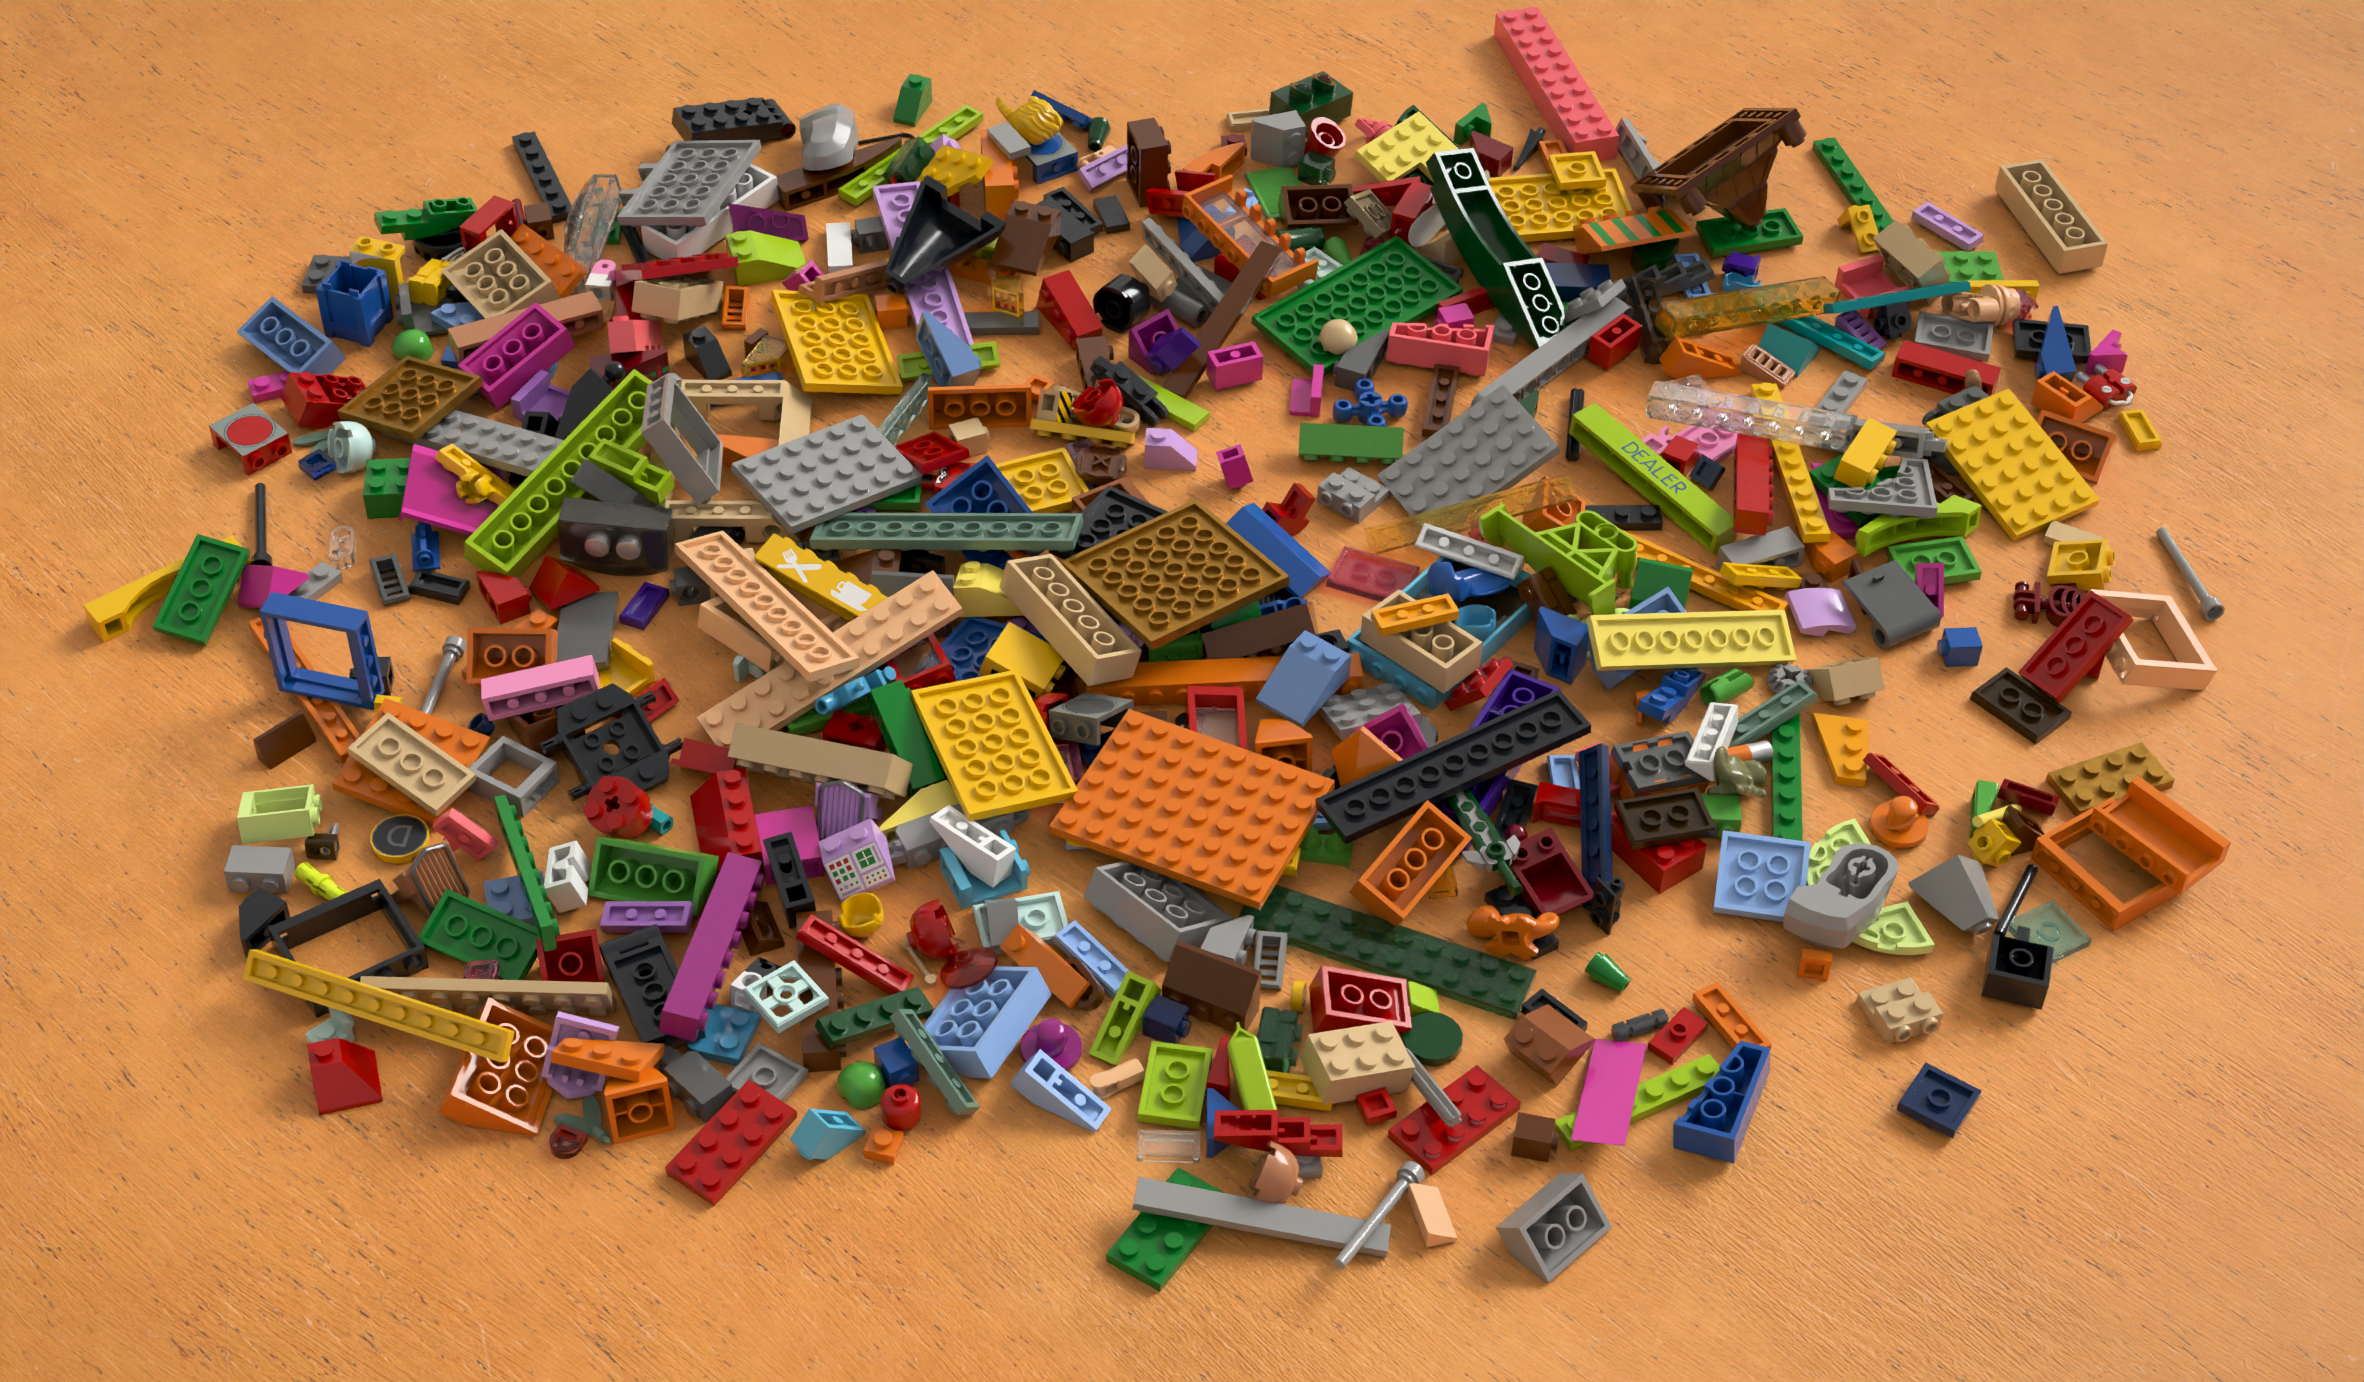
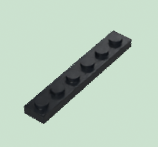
(542, 175)

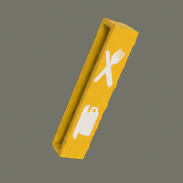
(817, 579)

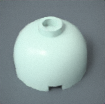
(350, 446)

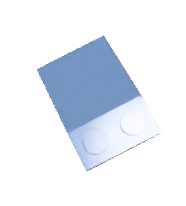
(946, 354)
(1305, 678)

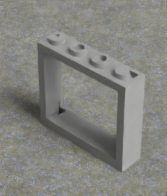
(668, 403)

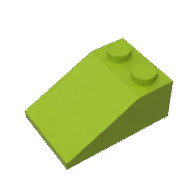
(762, 257)

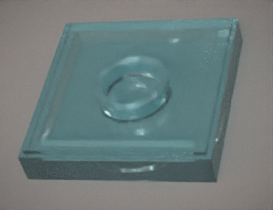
(2054, 928)

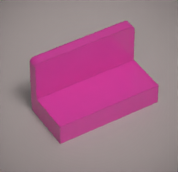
(1307, 394)

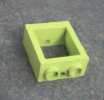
(279, 814)

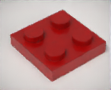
(1478, 683)

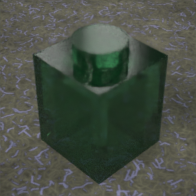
(1316, 169)

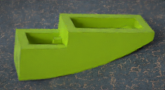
(633, 470)

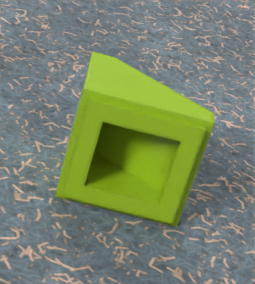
(1422, 999)

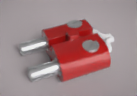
(2108, 387)

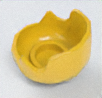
(861, 915)

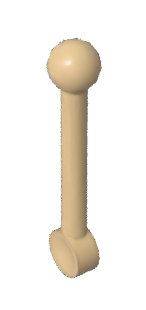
(930, 979)

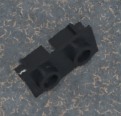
(1606, 903)

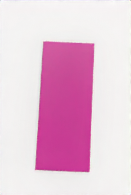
(1609, 1092)

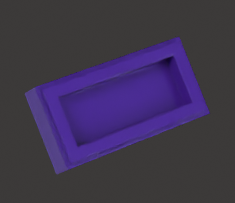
(644, 606)

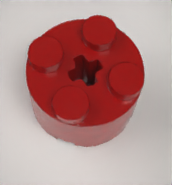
(618, 808)

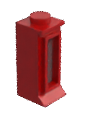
(1557, 805)

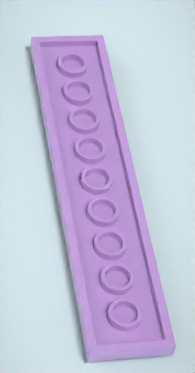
(937, 295)

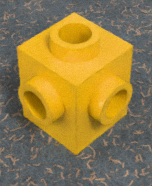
(1993, 843)

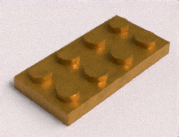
(2107, 776)

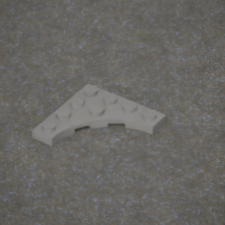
(1906, 494)

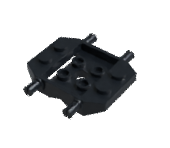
(640, 754)

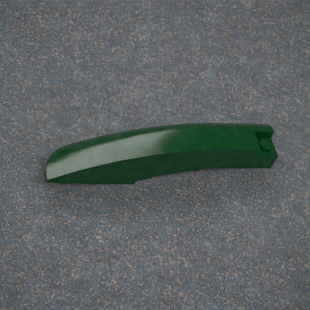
(1493, 249)

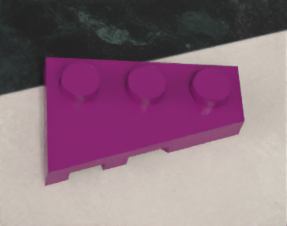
(769, 222)

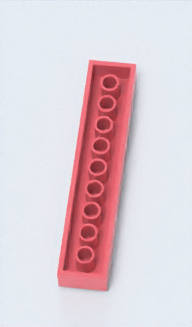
(1555, 83)

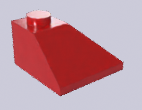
(343, 1075)

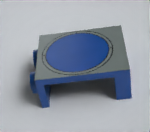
(1052, 159)

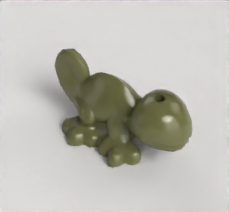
(1737, 776)

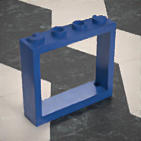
(315, 684)

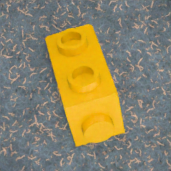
(1863, 226)

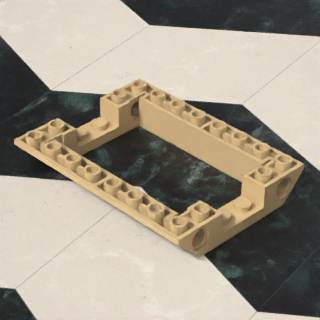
(775, 401)

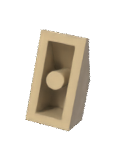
(1153, 271)

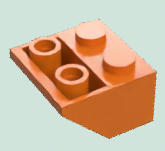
(2064, 398)

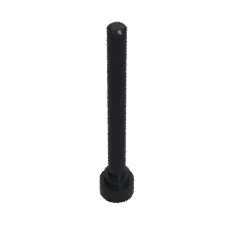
(261, 556)

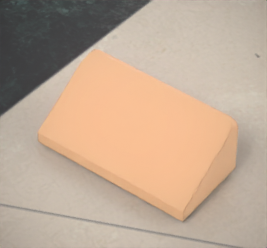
(1431, 1214)

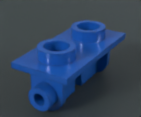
(425, 548)

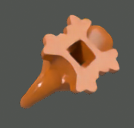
(1513, 931)

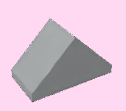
(1001, 919)

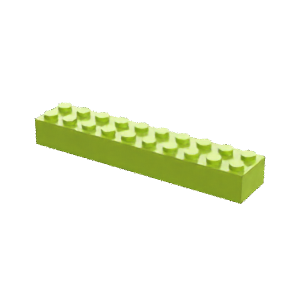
(530, 515)

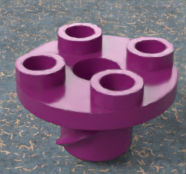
(1055, 1040)

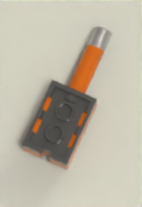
(1659, 764)

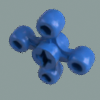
(1369, 406)

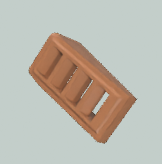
(1760, 363)

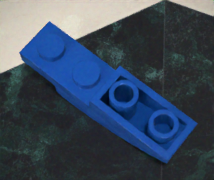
(1673, 694)

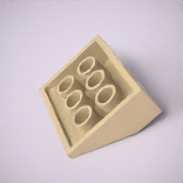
(499, 277)

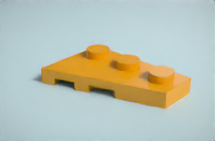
(1845, 746)

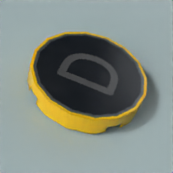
(399, 838)

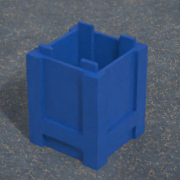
(354, 303)

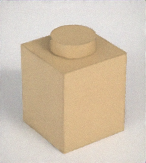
(970, 435)

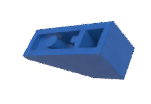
(2055, 349)

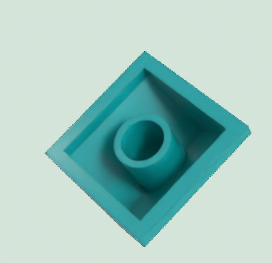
(1789, 348)

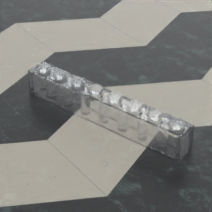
(1751, 416)

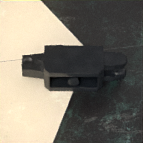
(1134, 390)

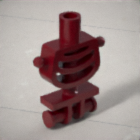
(2058, 606)

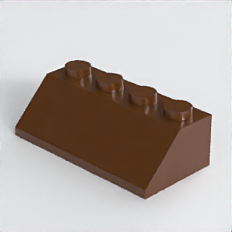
(1261, 633)

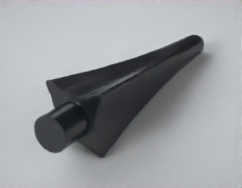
(1530, 146)

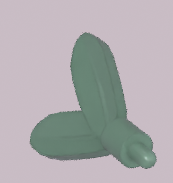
(317, 438)
(591, 1124)

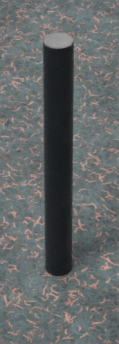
(2016, 900)

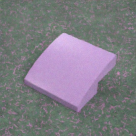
(1820, 610)

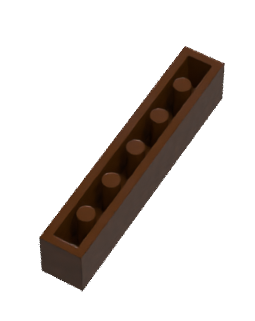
(823, 972)

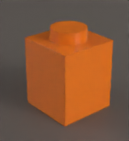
(892, 311)

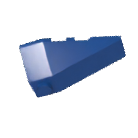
(1194, 242)

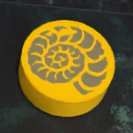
(1298, 996)

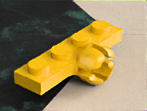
(476, 480)

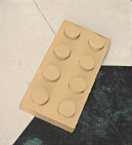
(412, 764)

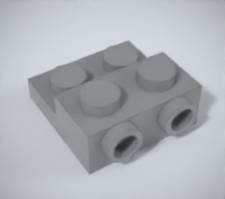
(1352, 494)

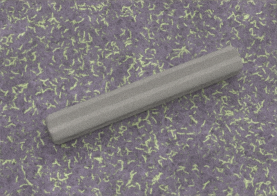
(1434, 1094)

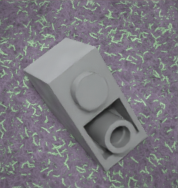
(1231, 939)

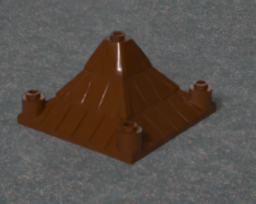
(1726, 166)

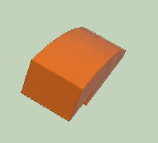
(1219, 161)

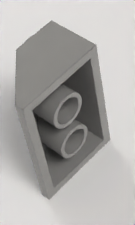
(1555, 1226)

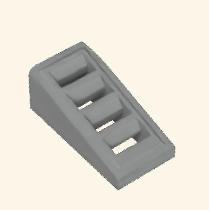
(1276, 940)

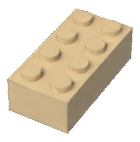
(677, 297)
(1434, 653)

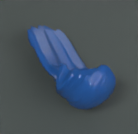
(1464, 583)

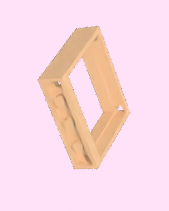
(718, 620)
(2193, 667)

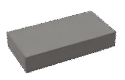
(1008, 141)

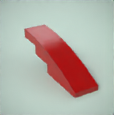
(1257, 1127)

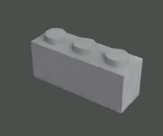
(1774, 549)

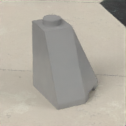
(1959, 893)

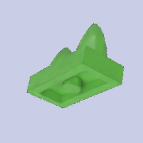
(1325, 848)

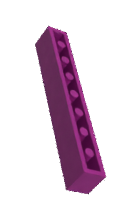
(711, 947)

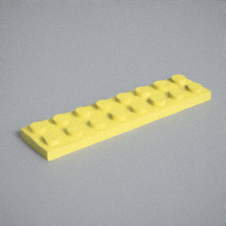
(1690, 639)

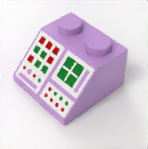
(857, 859)

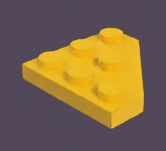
(956, 167)

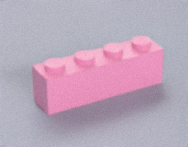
(539, 687)

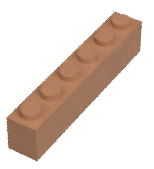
(577, 313)

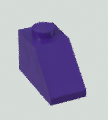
(1171, 350)

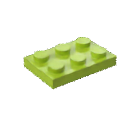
(1175, 1085)

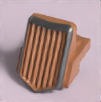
(429, 877)

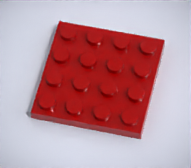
(675, 266)

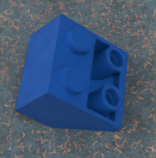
(1560, 645)

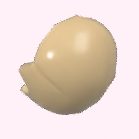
(1337, 336)

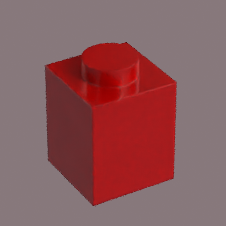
(1681, 454)

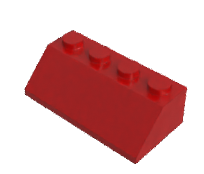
(726, 817)

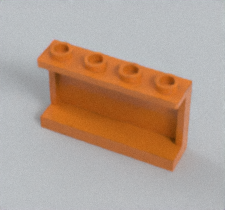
(2160, 836)

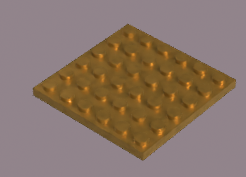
(1175, 574)

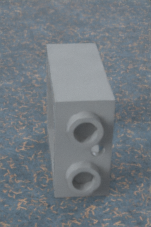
(527, 794)

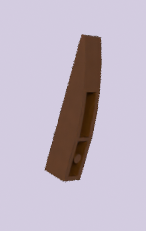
(806, 186)

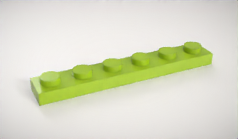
(1655, 1094)

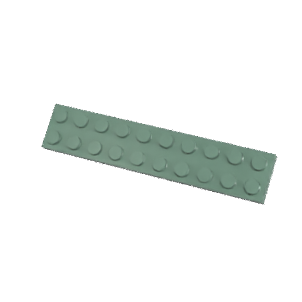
(949, 531)

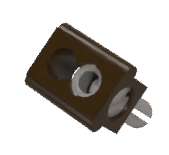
(323, 845)

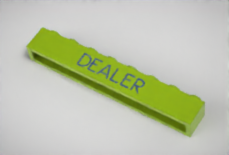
(1653, 477)

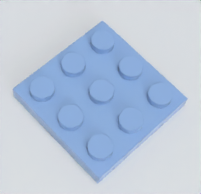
(1759, 874)

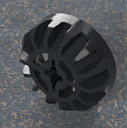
(438, 245)

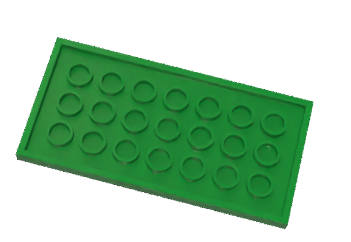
(1369, 292)

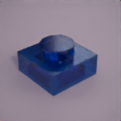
(317, 464)

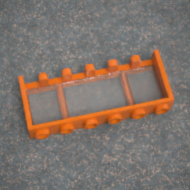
(1239, 230)

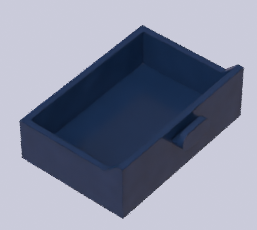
(1574, 278)

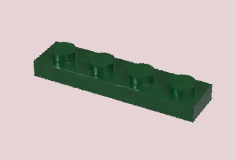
(870, 1017)

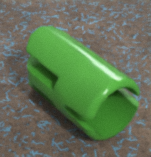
(1726, 686)

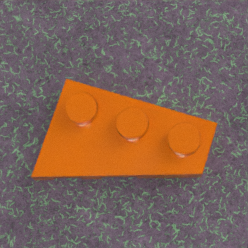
(606, 1057)

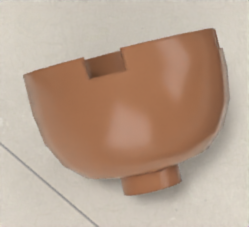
(1275, 1175)

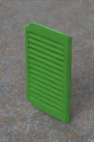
(1267, 186)

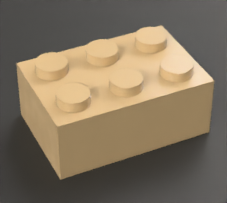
(1911, 258)
(1357, 1062)

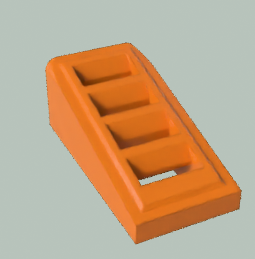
(735, 293)

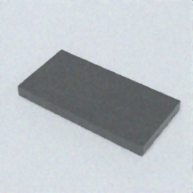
(588, 628)

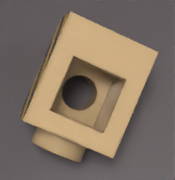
(1055, 405)

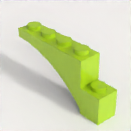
(1953, 517)

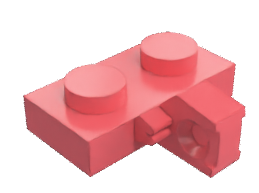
(464, 834)

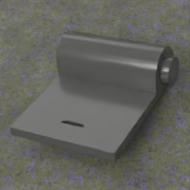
(1186, 305)
(1893, 604)

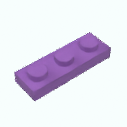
(636, 915)

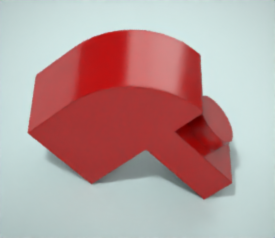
(1292, 510)

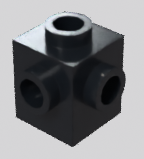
(1892, 320)

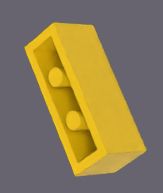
(1866, 454)

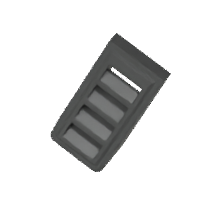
(385, 564)

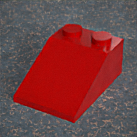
(1356, 999)

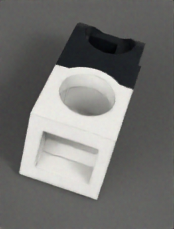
(754, 972)

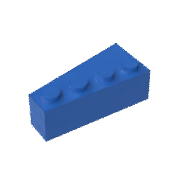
(1723, 1111)

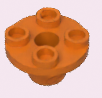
(1899, 823)

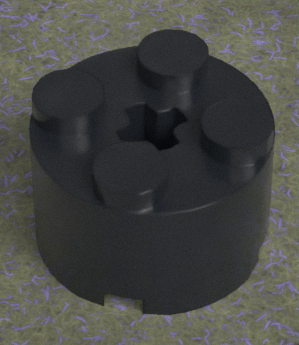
(1122, 302)

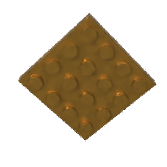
(410, 398)

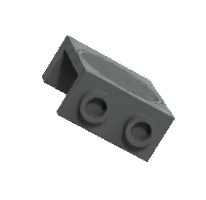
(1081, 717)

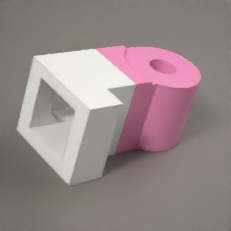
(602, 280)

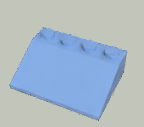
(985, 1021)

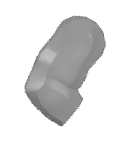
(828, 137)
(1844, 897)

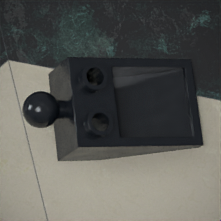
(587, 395)

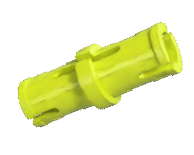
(319, 883)

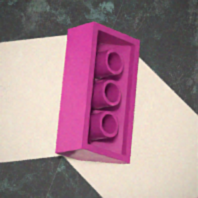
(517, 354)

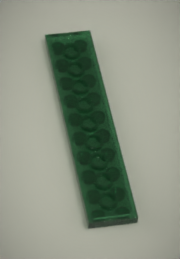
(1395, 951)

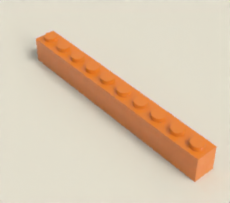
(1168, 680)

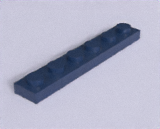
(1595, 815)

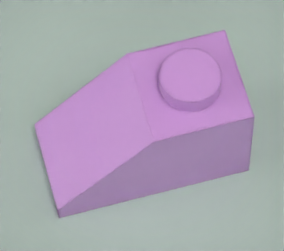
(1168, 451)

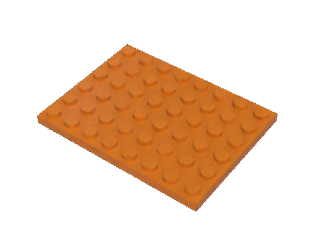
(1192, 808)

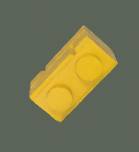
(429, 283)

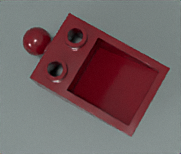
(1547, 873)

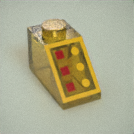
(1006, 295)
(768, 356)

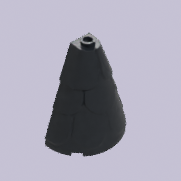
(936, 238)

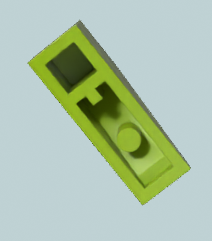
(1124, 1018)

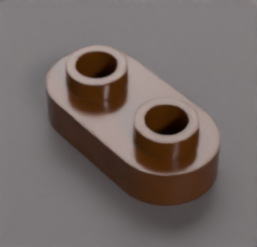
(1095, 986)

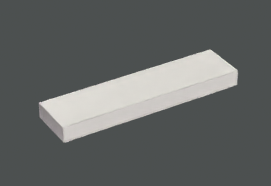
(839, 246)

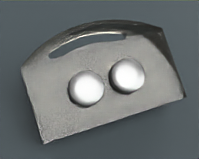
(615, 537)

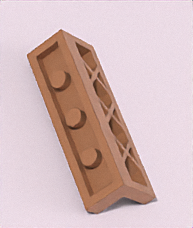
(846, 282)

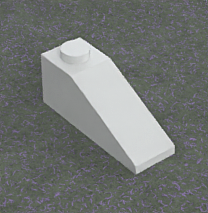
(975, 846)

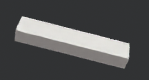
(1470, 551)
(1713, 733)

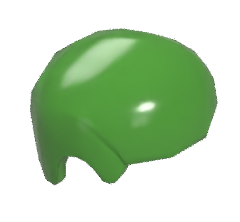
(413, 344)
(861, 1084)

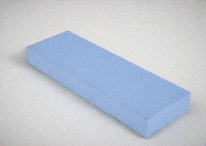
(1081, 945)

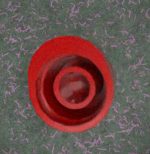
(1325, 137)

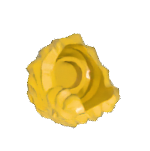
(1033, 121)

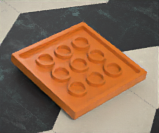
(457, 741)

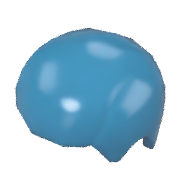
(1734, 281)
(1477, 620)

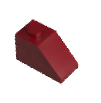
(1492, 154)

